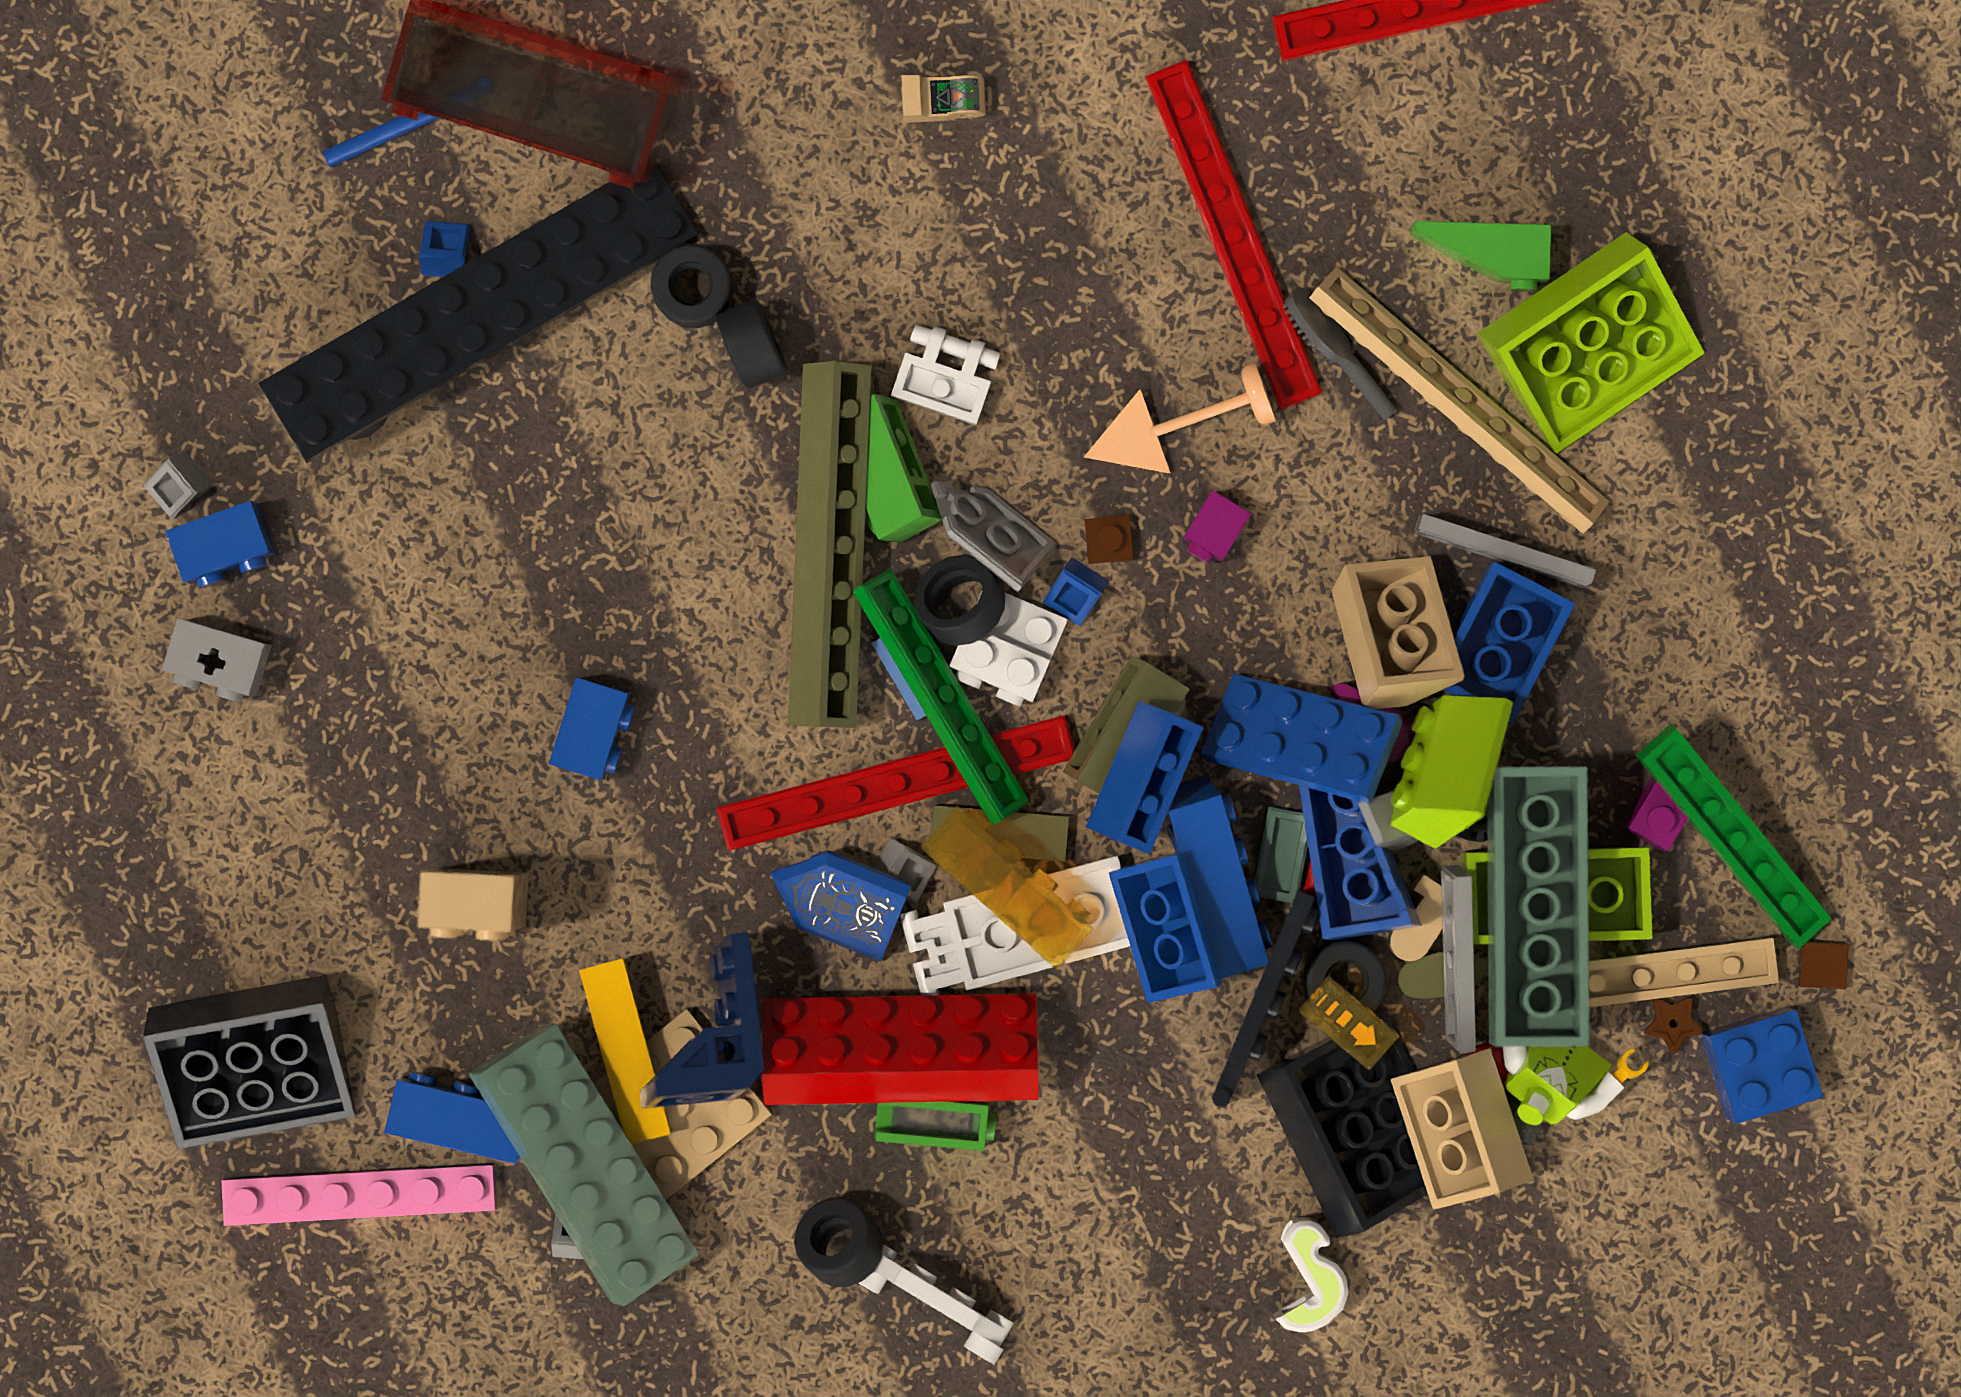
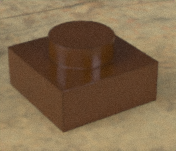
(1108, 539)

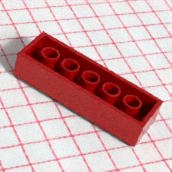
(900, 1049)

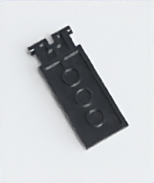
(1267, 998)

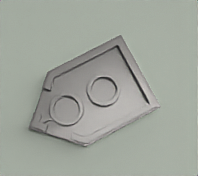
(992, 532)

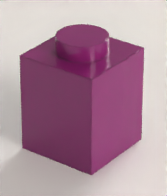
(1215, 528)

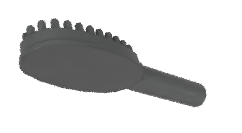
(1333, 343)

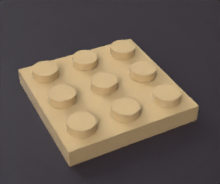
(698, 1130)

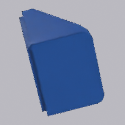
(443, 247)
(1075, 591)

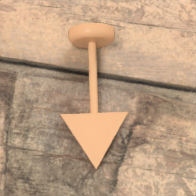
(1134, 438)

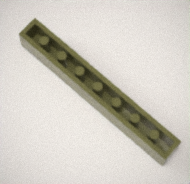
(829, 544)

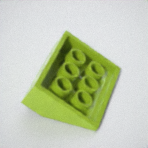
(1592, 341)

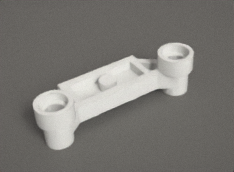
(987, 1331)

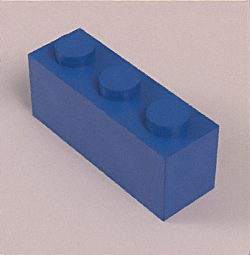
(1144, 777)
(447, 1117)

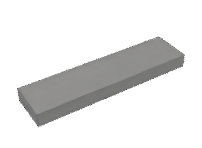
(1504, 551)
(1458, 958)

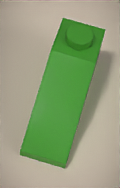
(1497, 250)
(896, 486)

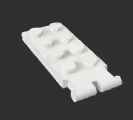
(979, 949)

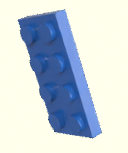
(1301, 738)

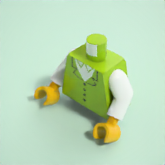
(1563, 1081)

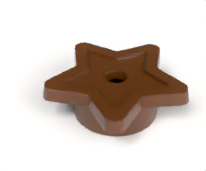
(1685, 1024)

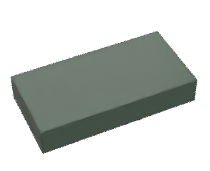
(1281, 855)

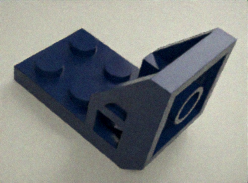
(697, 1070)

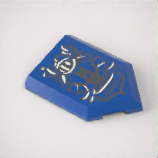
(843, 901)

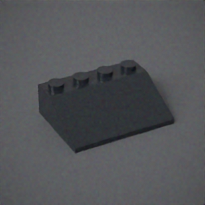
(249, 1061)
(1347, 1131)

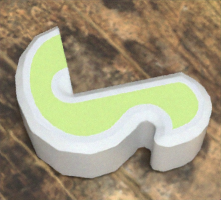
(1323, 1275)

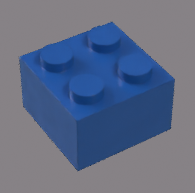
(1761, 1065)

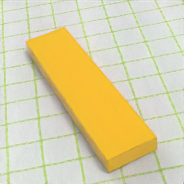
(623, 1048)

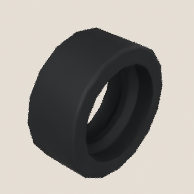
(973, 624)

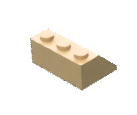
(1396, 631)
(1462, 1129)

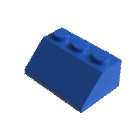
(1164, 927)

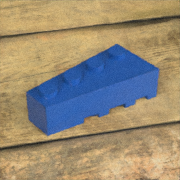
(1215, 870)
(1353, 877)

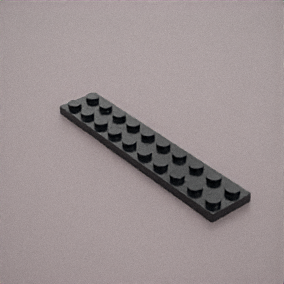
(475, 312)

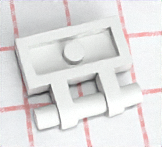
(941, 387)

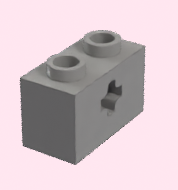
(189, 652)

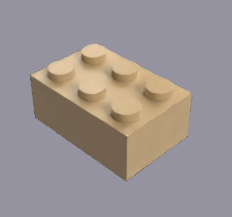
(472, 900)

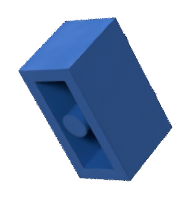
(221, 544)
(591, 729)

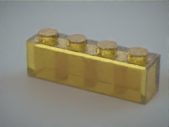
(1007, 887)

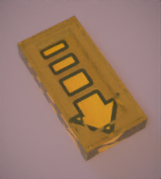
(1348, 1023)

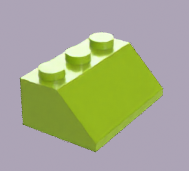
(1449, 766)

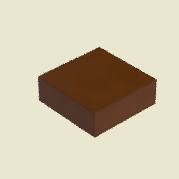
(1823, 965)

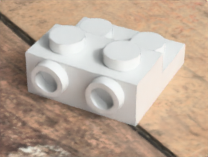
(1013, 653)

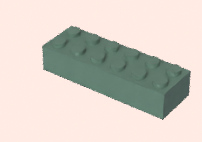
(1538, 907)
(583, 1164)

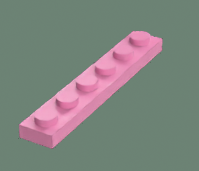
(359, 1194)

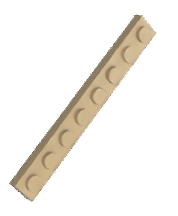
(1459, 400)

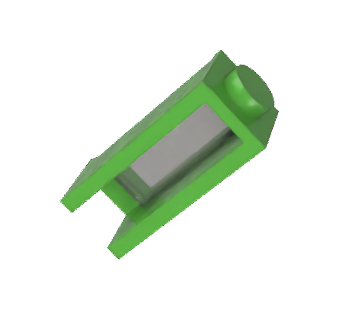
(936, 1124)

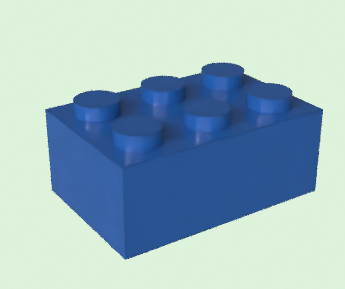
(1506, 636)

